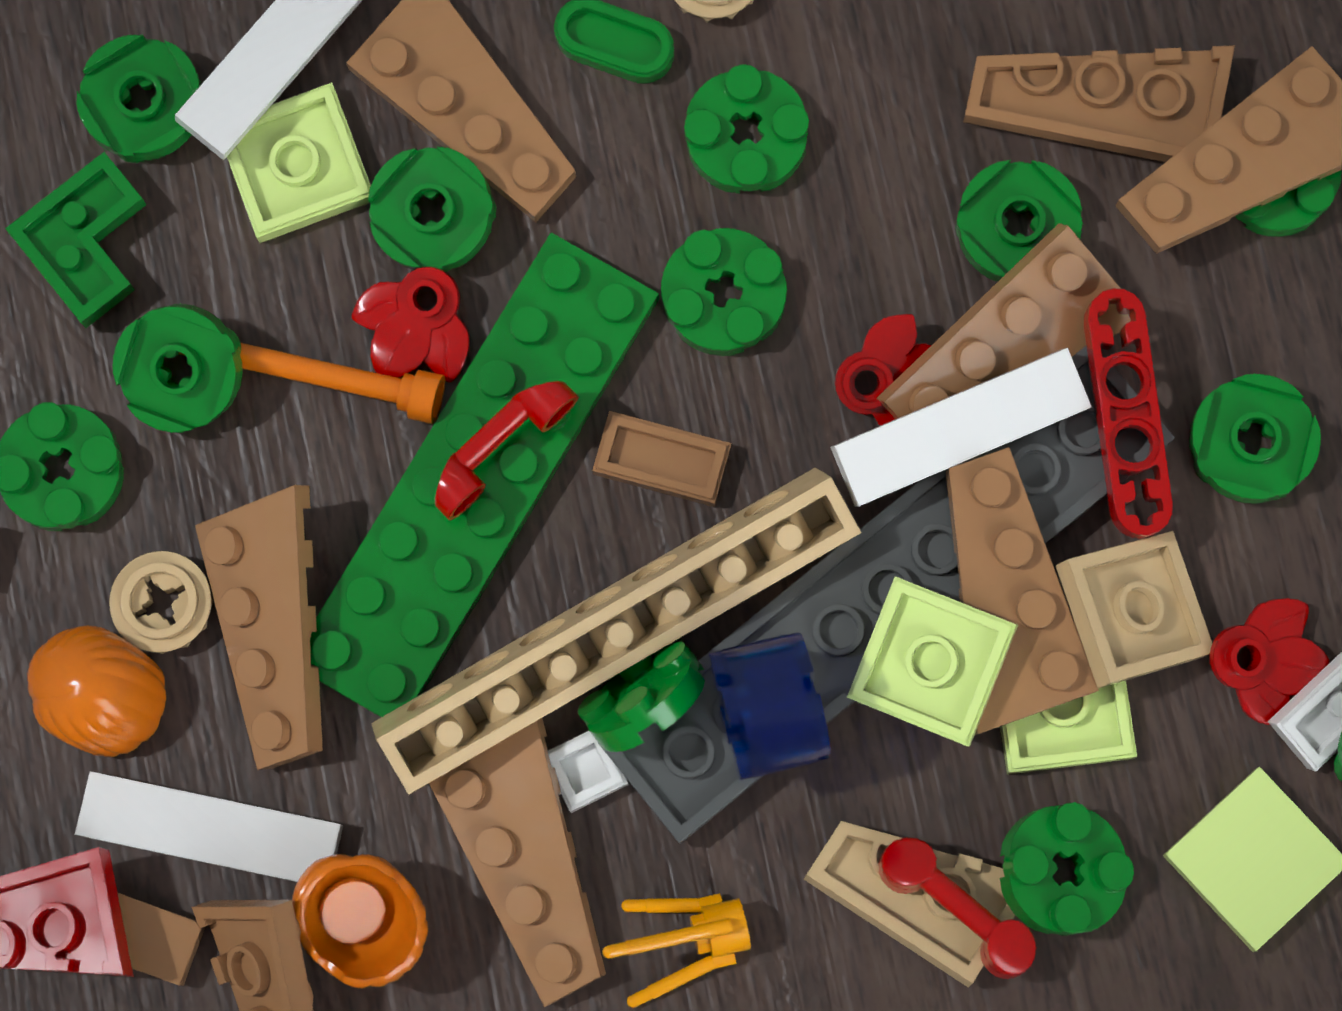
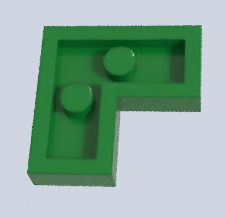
(64, 236)

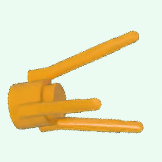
(717, 930)

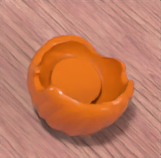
(96, 691)
(360, 919)

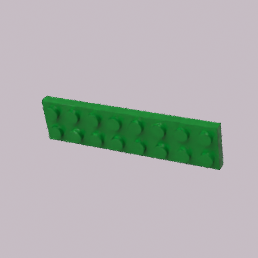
(415, 567)

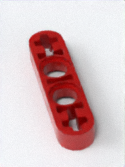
(1118, 414)

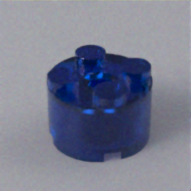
(770, 705)

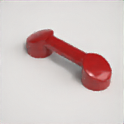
(541, 403)
(1006, 945)

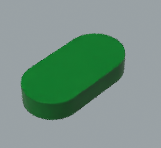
(614, 40)

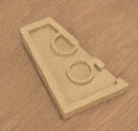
(851, 876)

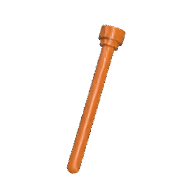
(416, 394)

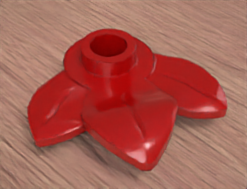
(409, 333)
(887, 352)
(1279, 657)

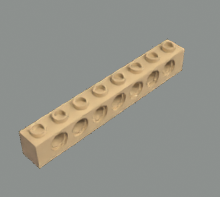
(614, 629)

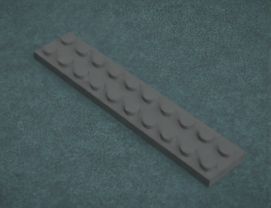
(690, 767)

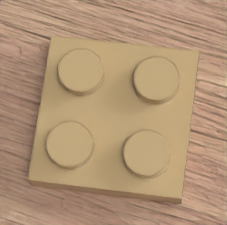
(1135, 609)

